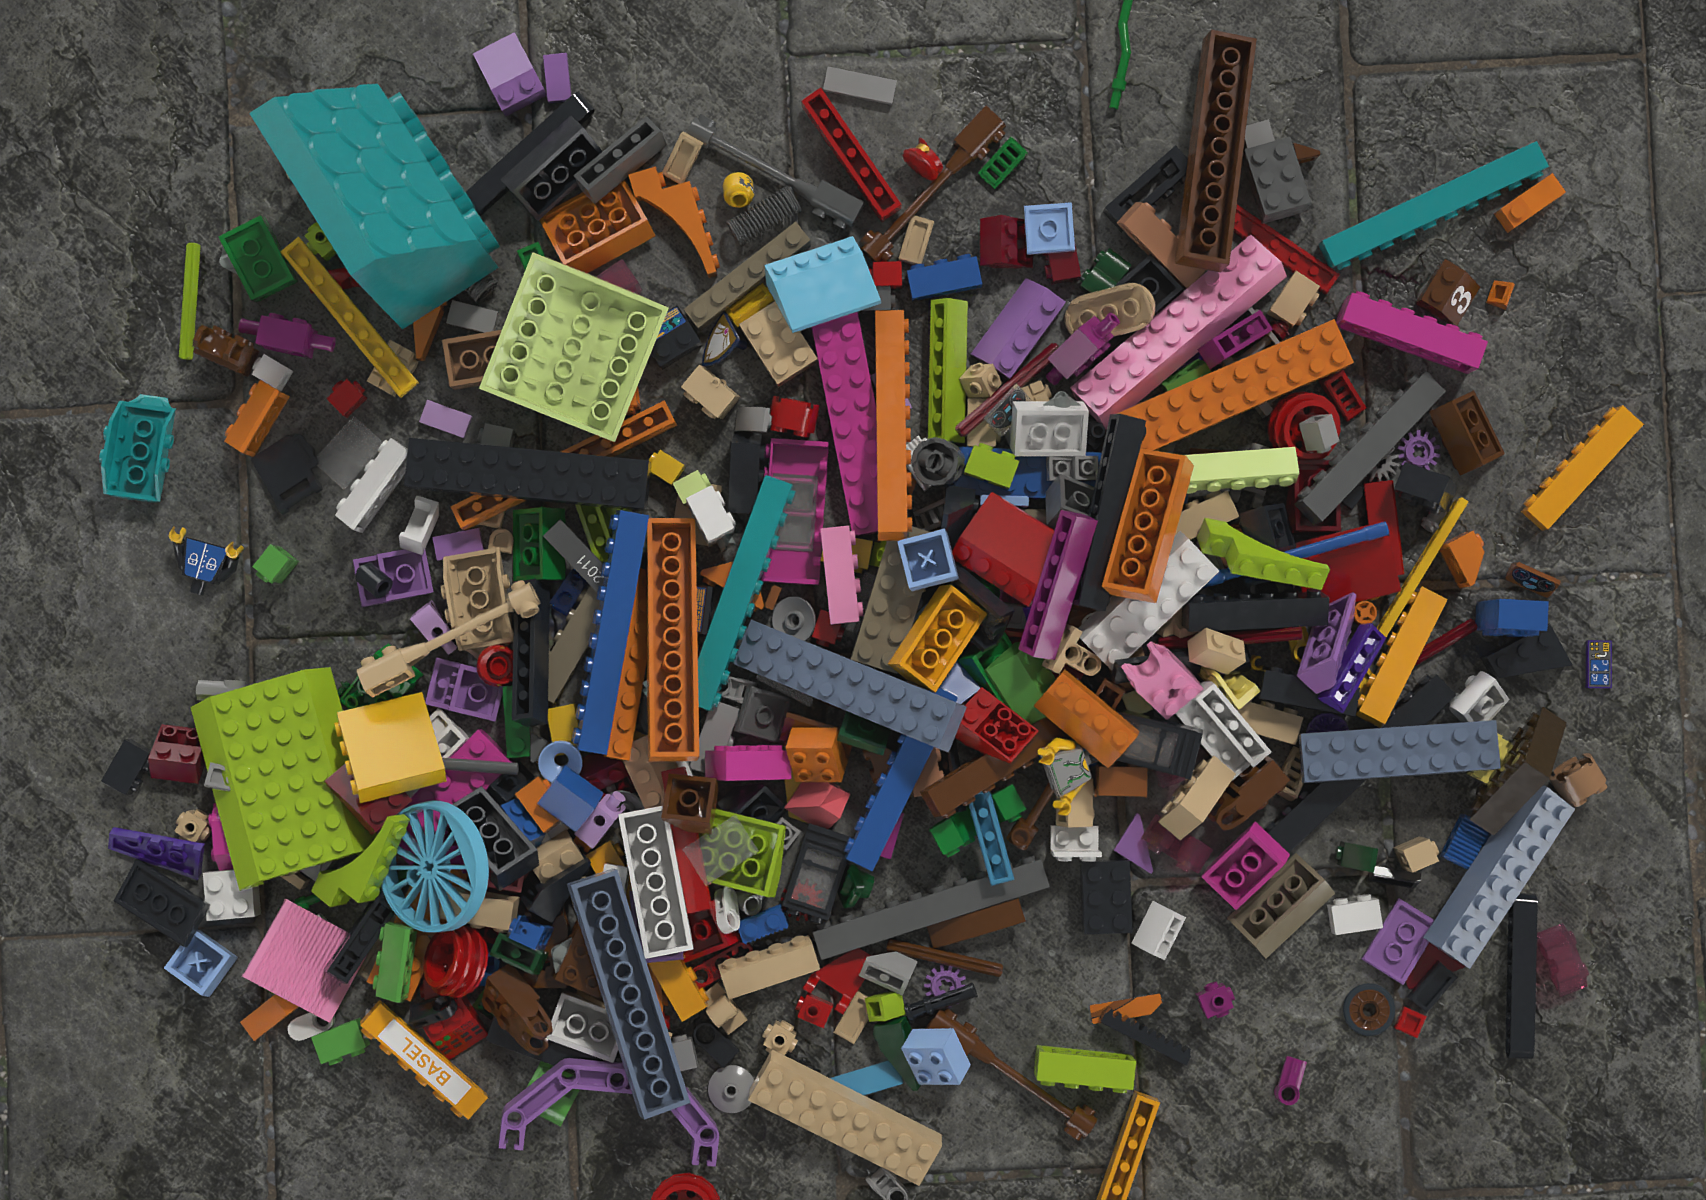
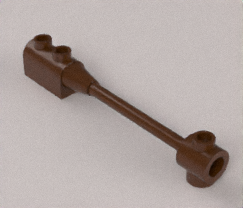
(970, 145)
(1024, 829)
(1078, 1120)

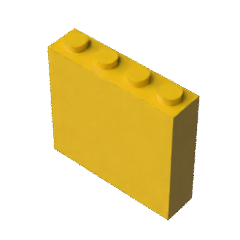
(390, 747)

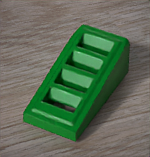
(1008, 168)

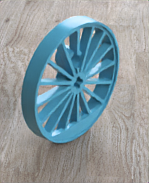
(435, 869)

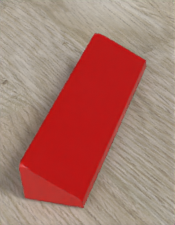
(1382, 507)

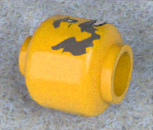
(738, 190)

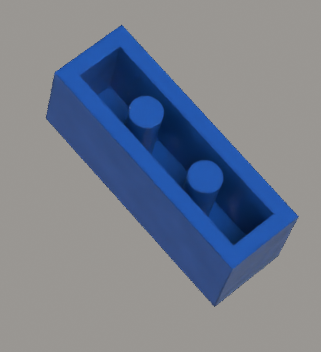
(944, 277)

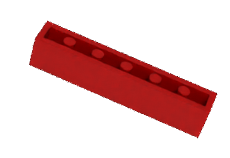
(851, 155)

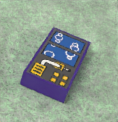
(1598, 664)

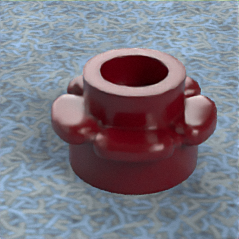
(1280, 329)

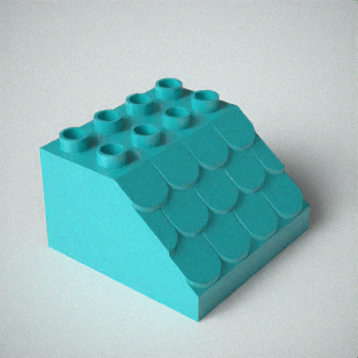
(380, 195)

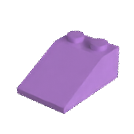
(509, 74)

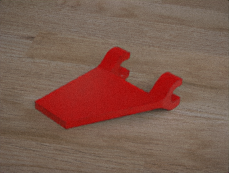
(842, 976)

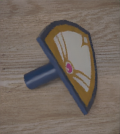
(721, 341)

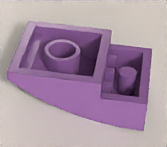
(405, 568)
(461, 690)

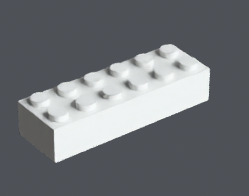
(1132, 622)
(655, 882)

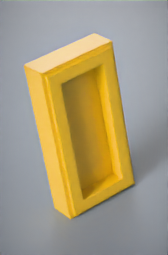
(750, 304)

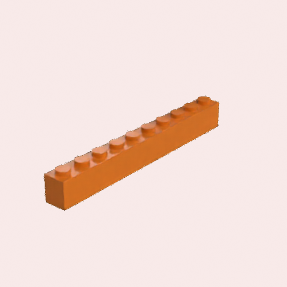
(891, 425)
(632, 433)

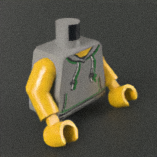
(1066, 770)

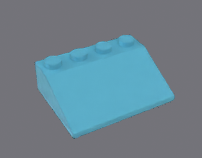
(821, 284)

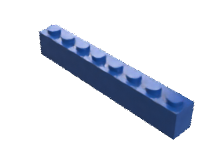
(890, 798)

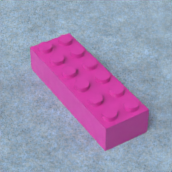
(1411, 333)
(459, 783)

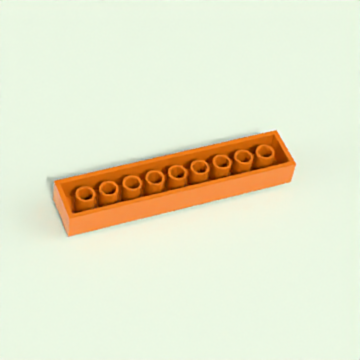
(1242, 385)
(672, 640)

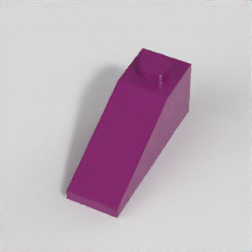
(1234, 339)

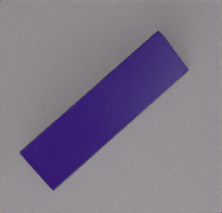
(1354, 665)

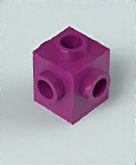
(1207, 997)

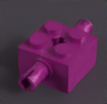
(286, 337)
(1082, 348)

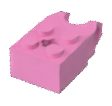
(1163, 681)

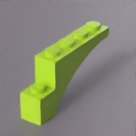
(1258, 560)
(365, 874)

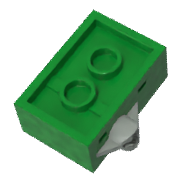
(256, 258)

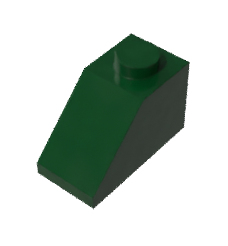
(1356, 856)

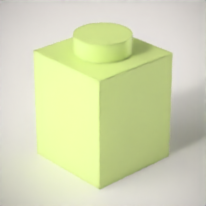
(690, 485)

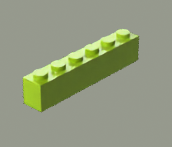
(946, 366)

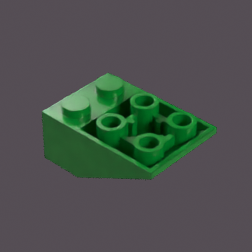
(357, 697)

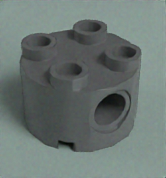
(938, 462)

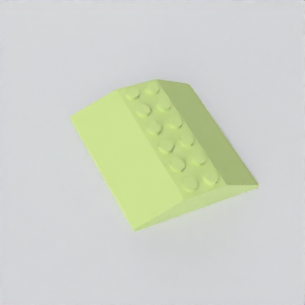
(573, 347)

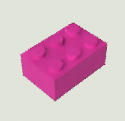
(747, 763)
(1245, 865)

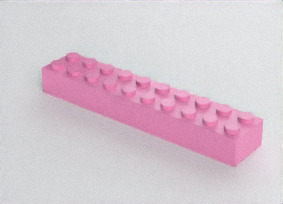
(1179, 331)

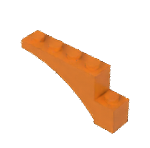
(680, 206)

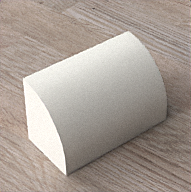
(1158, 930)

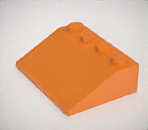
(594, 234)

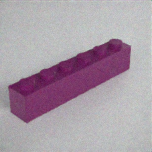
(1057, 585)

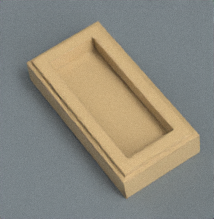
(682, 158)
(916, 240)
(853, 1019)

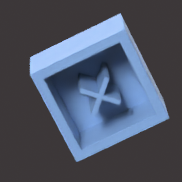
(928, 560)
(201, 963)
(936, 1056)

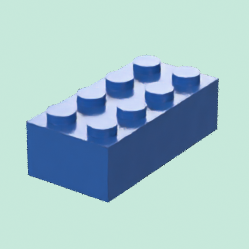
(1511, 617)

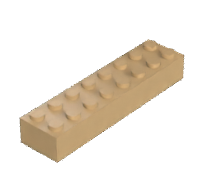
(845, 1117)

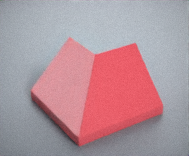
(818, 803)

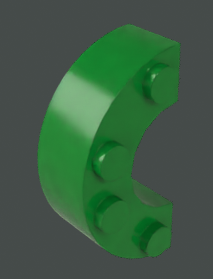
(960, 828)

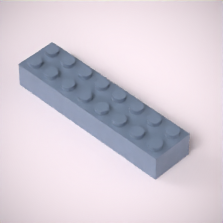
(1399, 751)
(1498, 877)

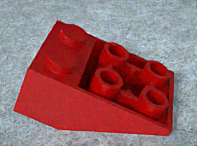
(994, 728)

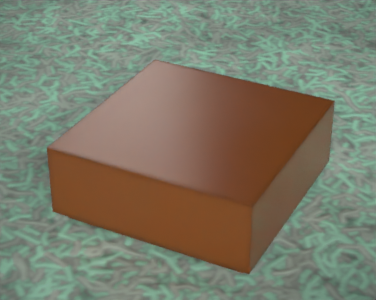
(773, 597)

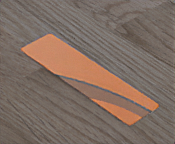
(1131, 1007)

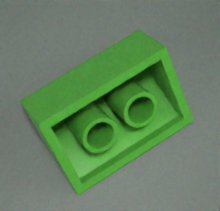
(1020, 681)
(395, 961)

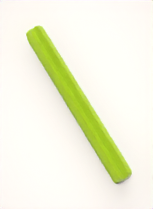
(189, 301)

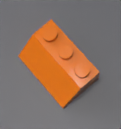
(255, 418)

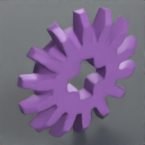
(1419, 441)
(939, 976)

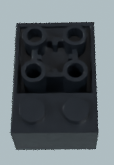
(549, 897)

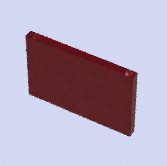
(1427, 960)

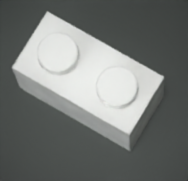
(1354, 915)

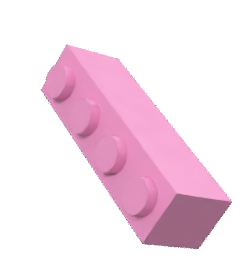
(839, 574)

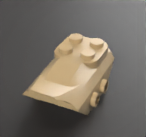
(472, 587)

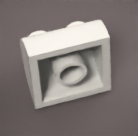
(1479, 699)

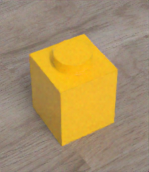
(666, 467)

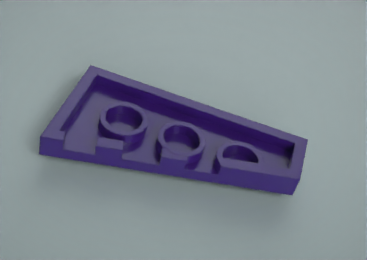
(166, 852)

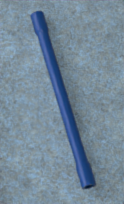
(1366, 534)

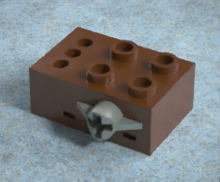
(573, 963)

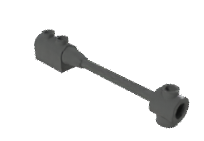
(824, 198)

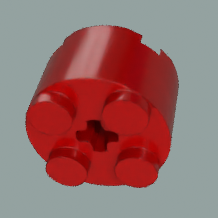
(794, 416)

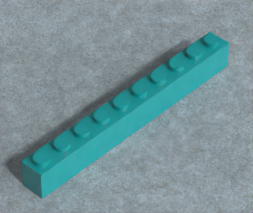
(1433, 205)
(740, 589)

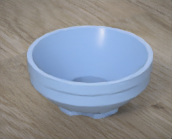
(547, 764)

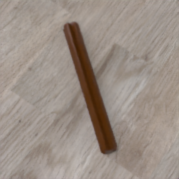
(945, 957)

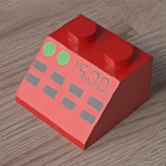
(458, 1031)

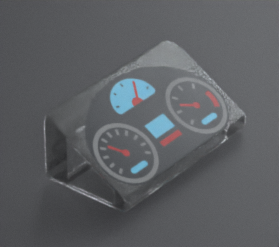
(1001, 414)

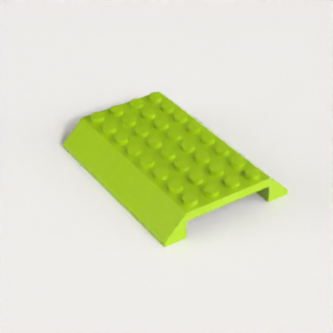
(276, 755)

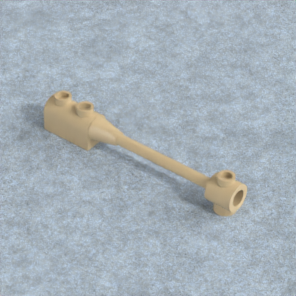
(397, 664)

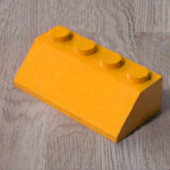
(937, 638)

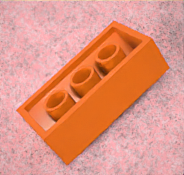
(1086, 718)

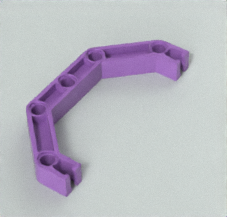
(596, 1076)

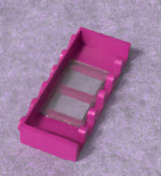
(800, 542)

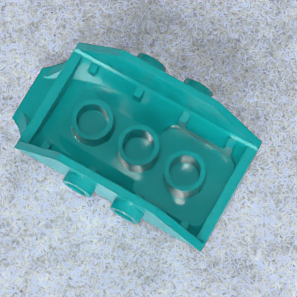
(137, 448)

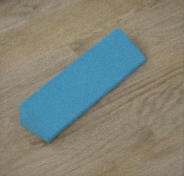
(991, 839)
(871, 1078)

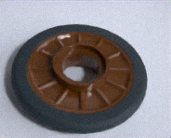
(1354, 1005)

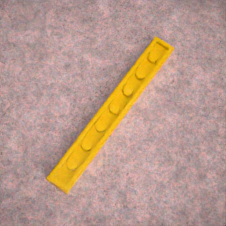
(349, 317)
(1421, 566)

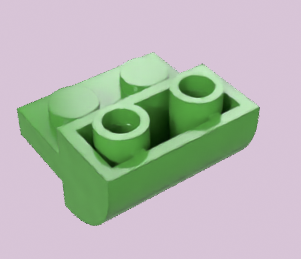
(558, 1111)

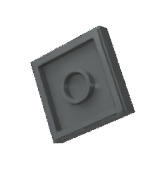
(762, 714)

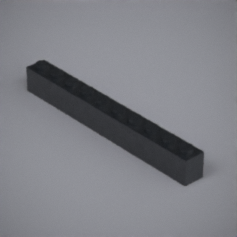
(1324, 797)

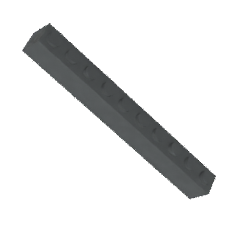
(927, 909)

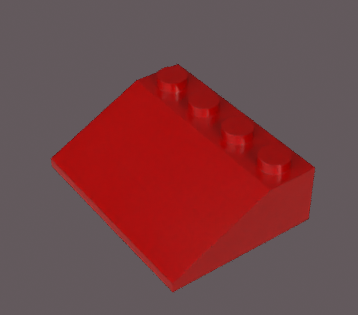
(1005, 548)
(1358, 568)

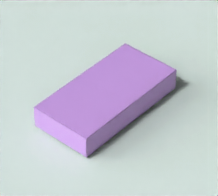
(446, 419)

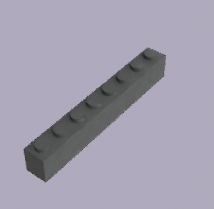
(1369, 448)

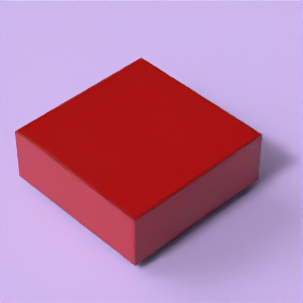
(1410, 1022)

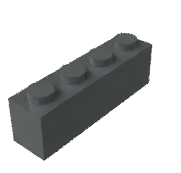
(620, 159)

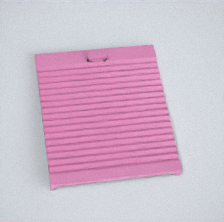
(294, 959)

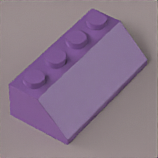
(1018, 328)
(1327, 645)

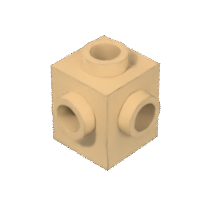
(980, 381)
(200, 822)
(780, 1029)

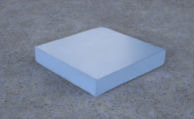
(1049, 228)

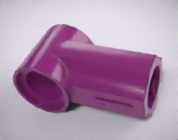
(1291, 1077)

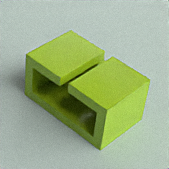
(991, 466)

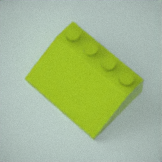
(760, 871)

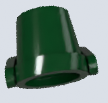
(855, 884)

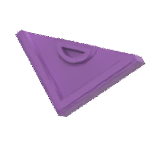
(1133, 847)

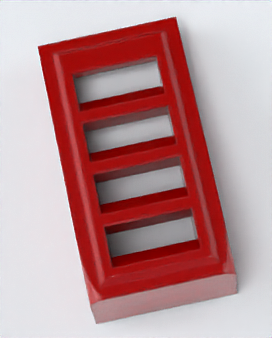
(1336, 398)

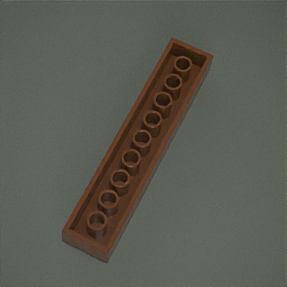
(1215, 151)

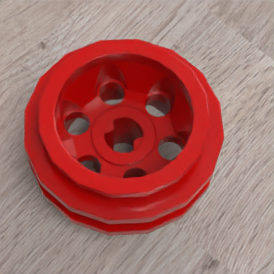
(1290, 412)
(455, 961)
(681, 1183)

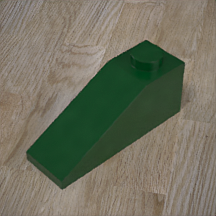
(891, 1037)

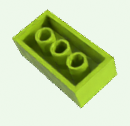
(1084, 1067)

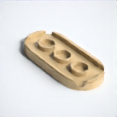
(1129, 302)

